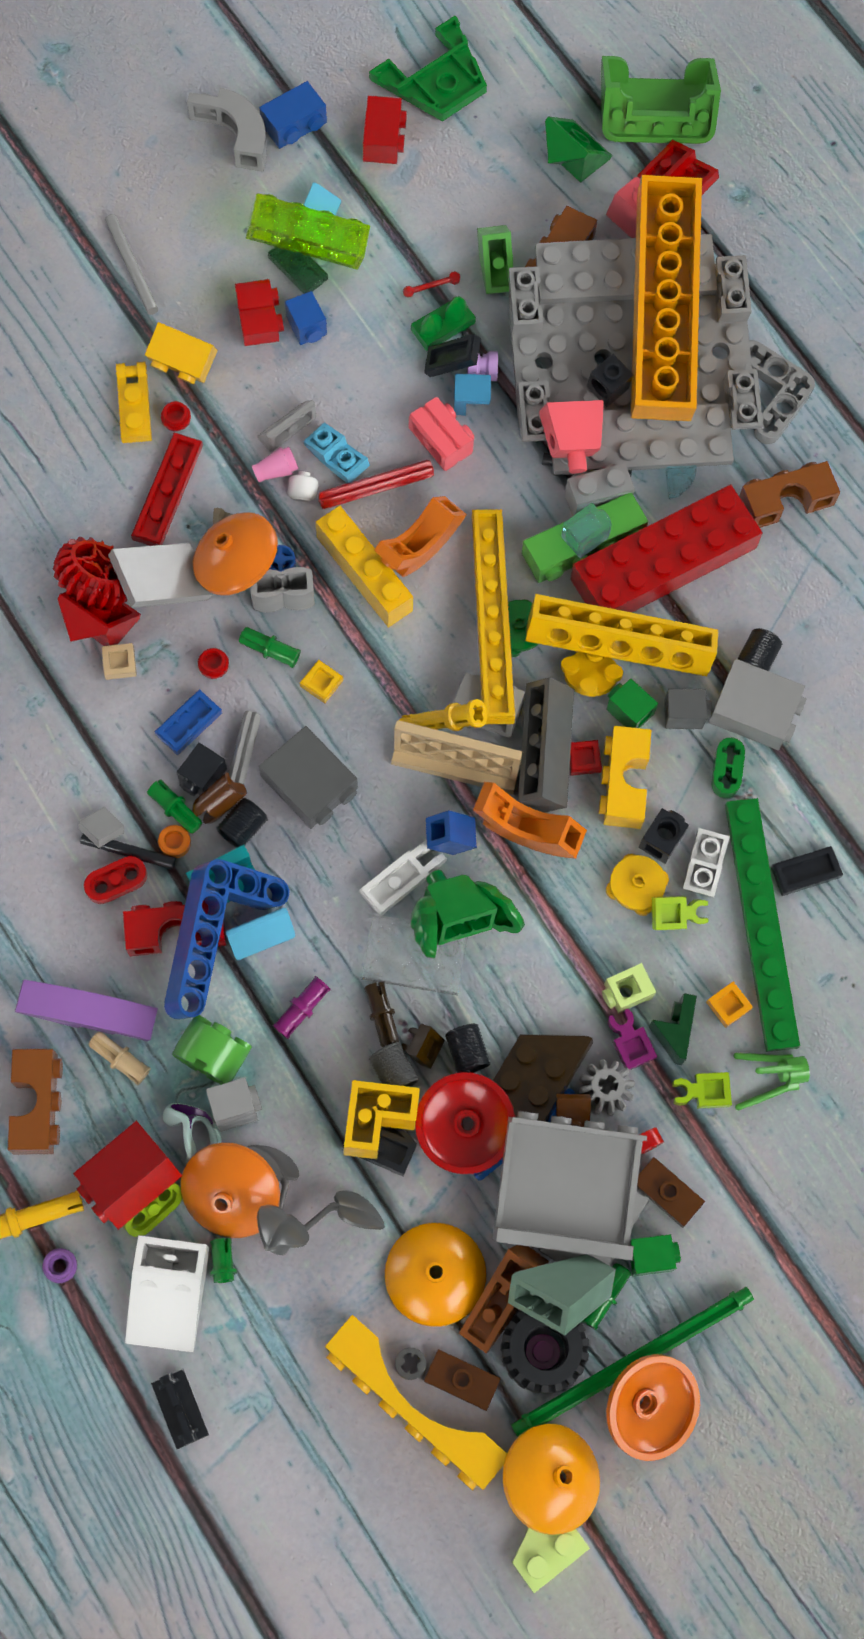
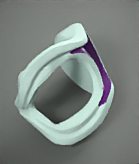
(183, 1114)

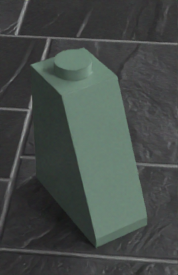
(562, 1291)

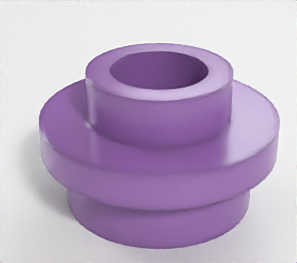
(49, 1265)

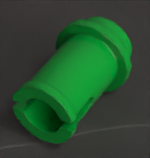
(222, 1261)

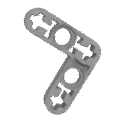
(785, 385)

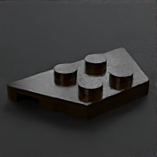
(540, 1069)

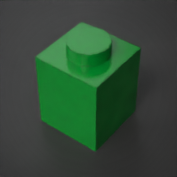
(631, 704)
(654, 1255)

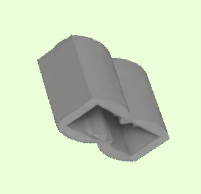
(286, 589)

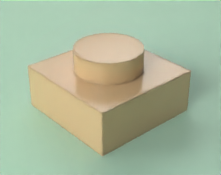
(119, 661)

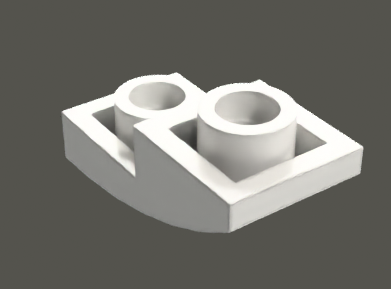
(705, 862)

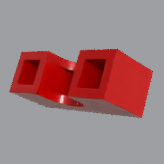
(147, 925)

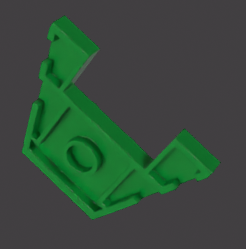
(443, 84)

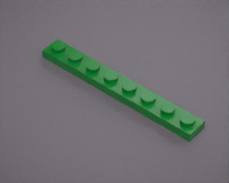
(762, 925)

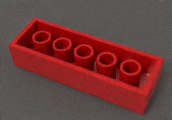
(668, 553)

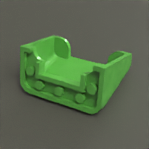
(659, 108)

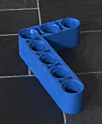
(209, 927)

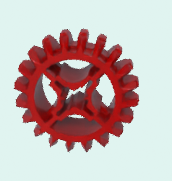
(88, 573)

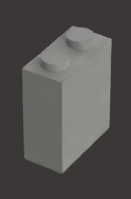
(758, 705)

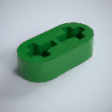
(721, 766)

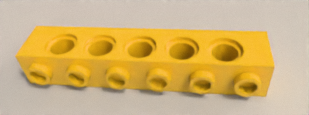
(622, 635)

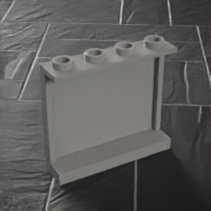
(568, 1186)

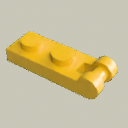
(134, 403)

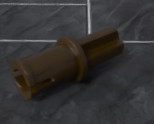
(382, 1013)

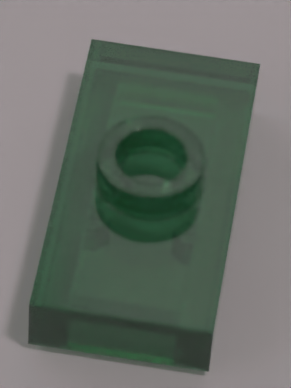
(299, 269)

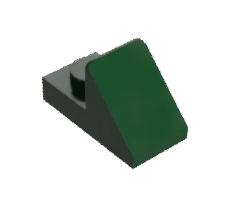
(676, 1036)

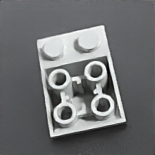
(166, 1293)

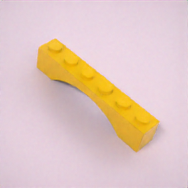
(470, 1452)

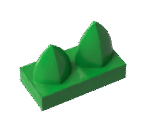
(443, 323)

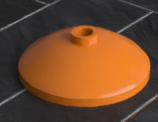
(235, 553)
(233, 1175)
(664, 1416)

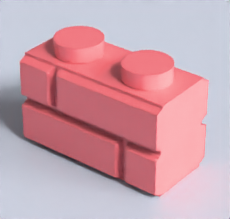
(441, 433)

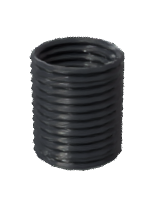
(761, 648)
(242, 823)
(467, 1048)

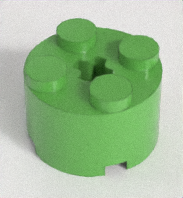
(211, 1050)

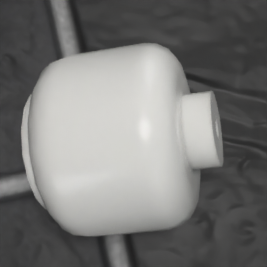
(302, 486)

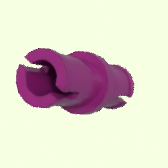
(301, 1007)

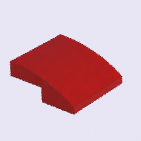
(681, 161)

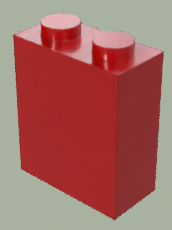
(125, 1176)

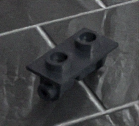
(180, 1409)

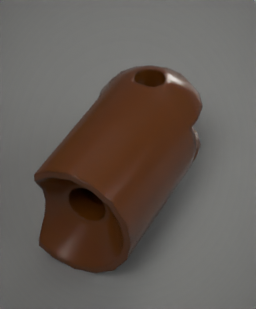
(218, 799)

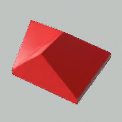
(103, 625)

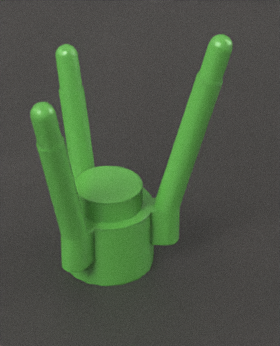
(789, 1070)

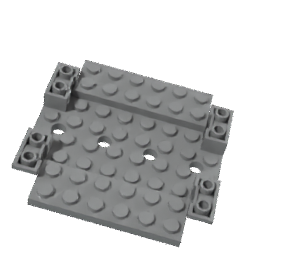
(584, 306)

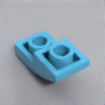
(336, 454)

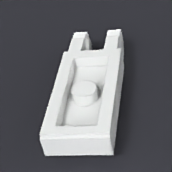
(399, 879)

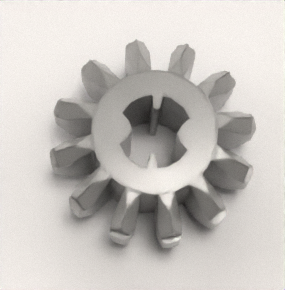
(603, 1074)

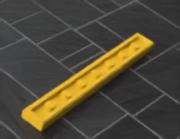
(493, 616)

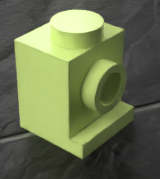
(636, 981)

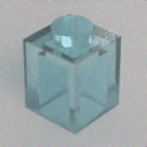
(586, 530)

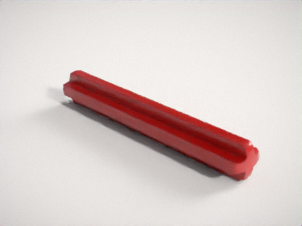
(375, 484)

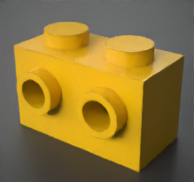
(180, 353)

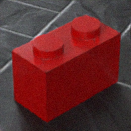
(382, 130)

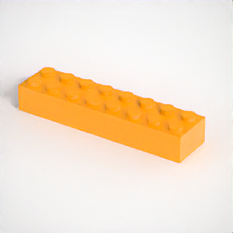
(666, 298)

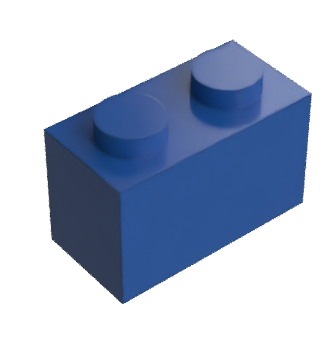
(293, 114)

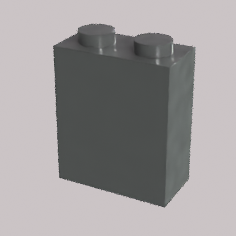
(309, 778)

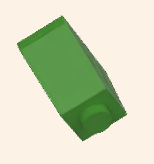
(495, 257)

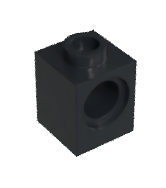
(610, 380)
(656, 845)

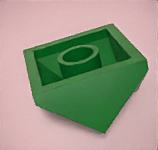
(573, 148)

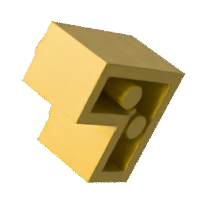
(373, 1107)

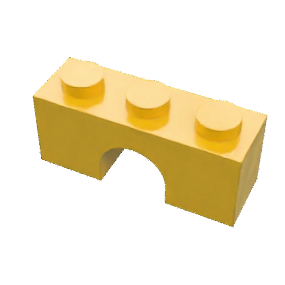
(627, 750)

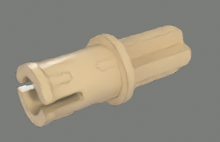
(119, 1058)

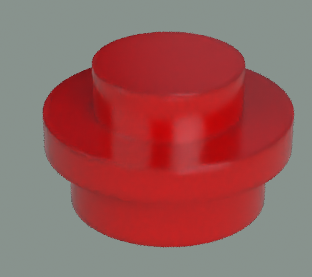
(175, 416)
(213, 663)

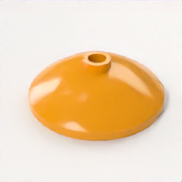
(429, 1299)
(534, 1481)

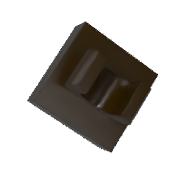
(424, 1045)

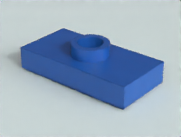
(188, 722)

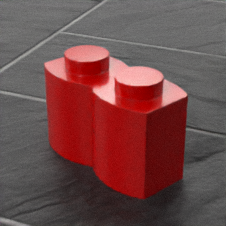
(257, 312)

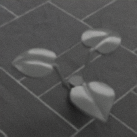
(284, 1231)

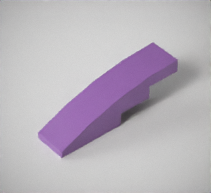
(86, 1010)

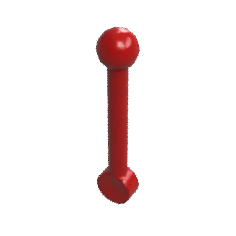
(454, 278)

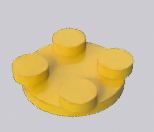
(591, 673)
(636, 882)

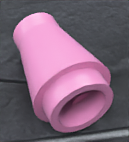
(276, 465)

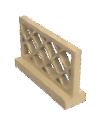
(455, 756)

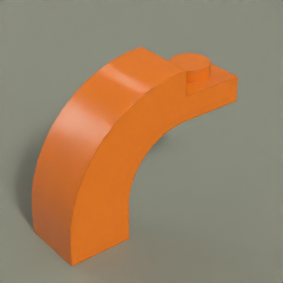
(423, 538)
(526, 826)

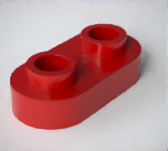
(115, 878)

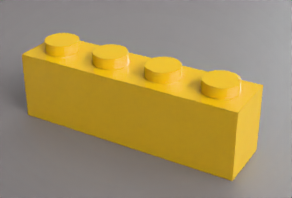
(364, 566)

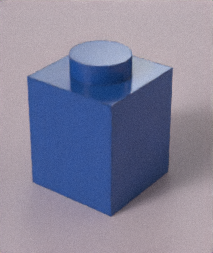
(306, 318)
(451, 832)

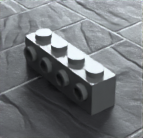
(546, 745)

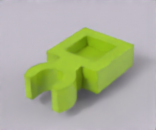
(673, 912)
(709, 1090)

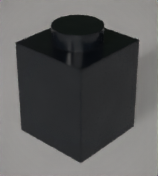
(200, 770)

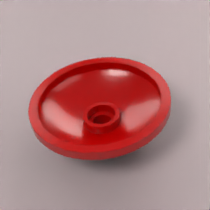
(442, 1116)

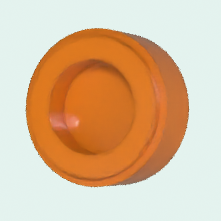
(174, 841)

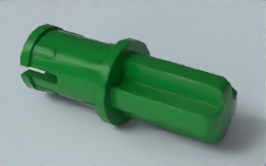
(269, 646)
(174, 806)
(622, 1275)

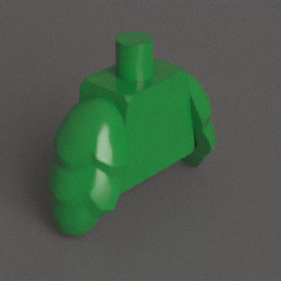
(460, 909)

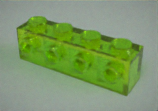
(307, 231)

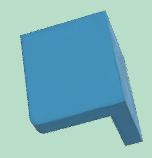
(471, 390)

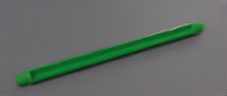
(608, 1375)

